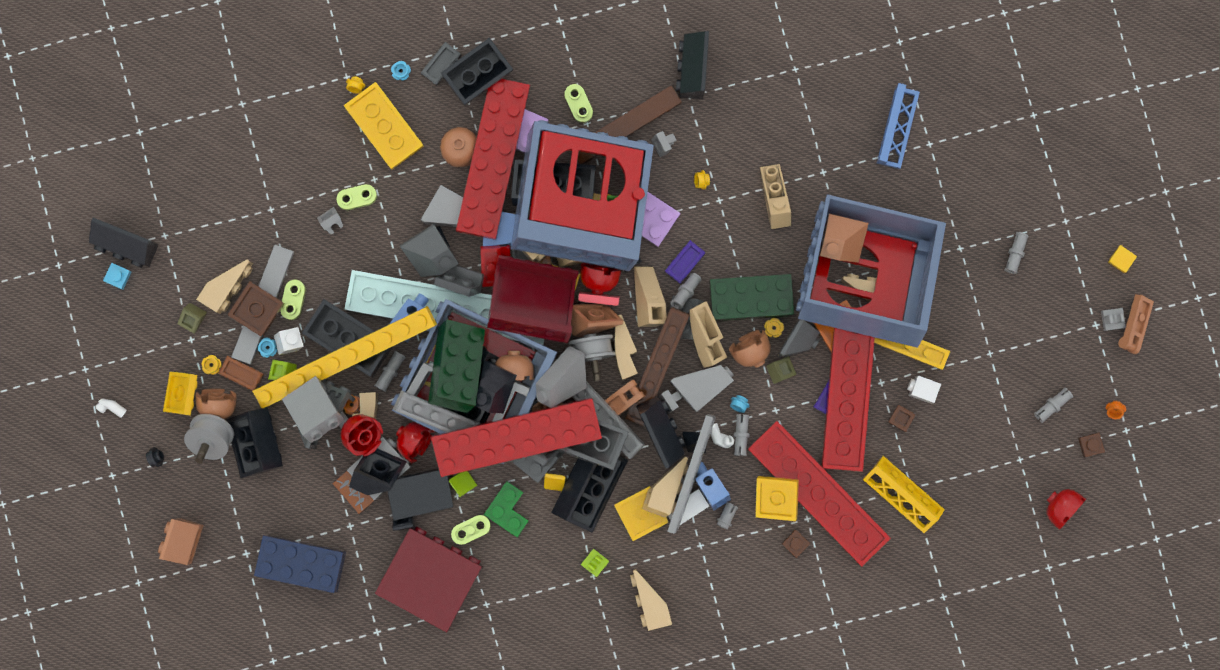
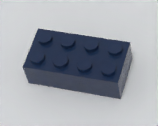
(300, 563)

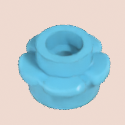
(395, 70)
(262, 347)
(739, 404)

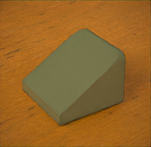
(191, 317)
(781, 370)

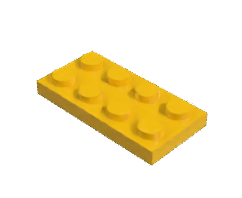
(383, 125)

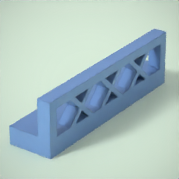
(892, 123)

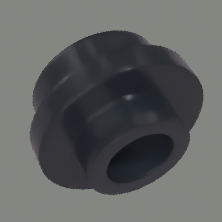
(155, 457)

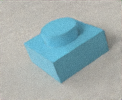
(117, 276)

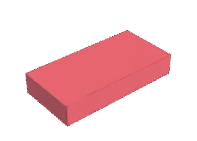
(599, 299)

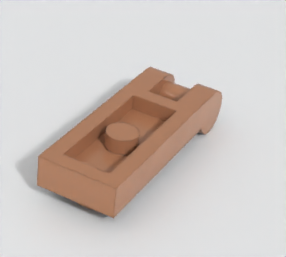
(1136, 324)
(620, 402)

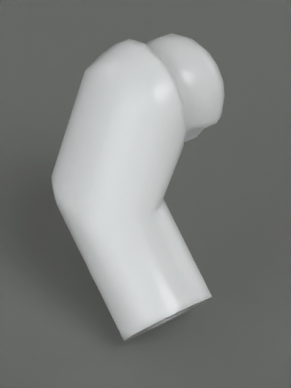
(112, 406)
(721, 439)

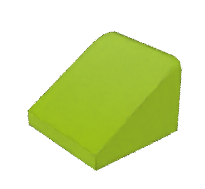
(280, 368)
(462, 483)

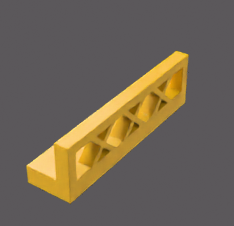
(906, 492)

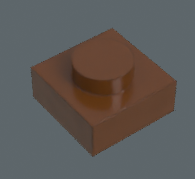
(901, 418)
(1091, 445)
(795, 543)

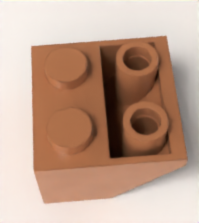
(180, 541)

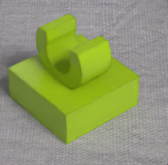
(595, 562)

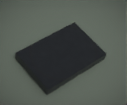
(419, 494)

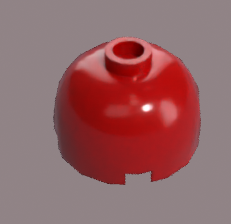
(599, 278)
(361, 434)
(413, 440)
(1063, 506)

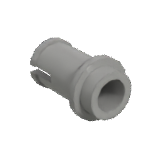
(727, 516)

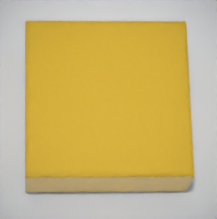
(1122, 259)

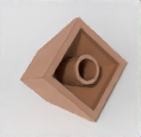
(843, 238)
(593, 319)

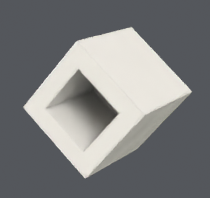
(288, 341)
(923, 389)

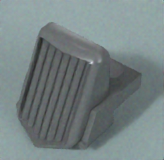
(539, 464)

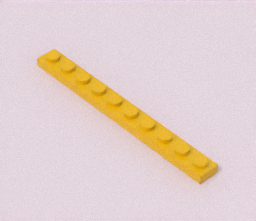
(346, 356)

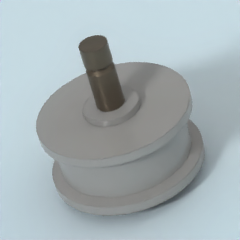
(594, 349)
(208, 437)

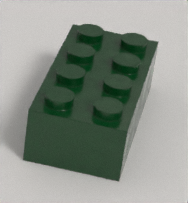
(751, 297)
(456, 366)

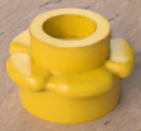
(355, 85)
(701, 180)
(774, 322)
(206, 365)

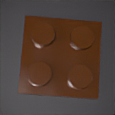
(256, 309)

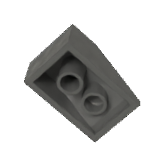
(602, 451)

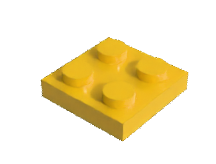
(180, 393)
(777, 498)
(636, 520)

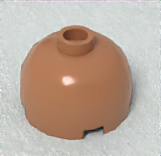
(458, 146)
(752, 349)
(517, 364)
(216, 402)

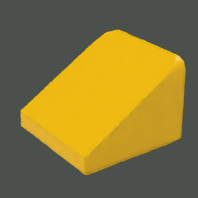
(554, 482)

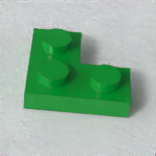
(502, 510)

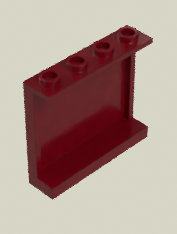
(532, 299)
(429, 578)

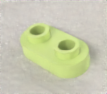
(578, 103)
(356, 197)
(293, 299)
(471, 529)

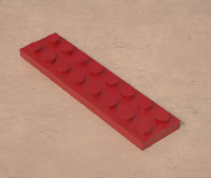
(493, 159)
(848, 401)
(516, 437)
(820, 494)

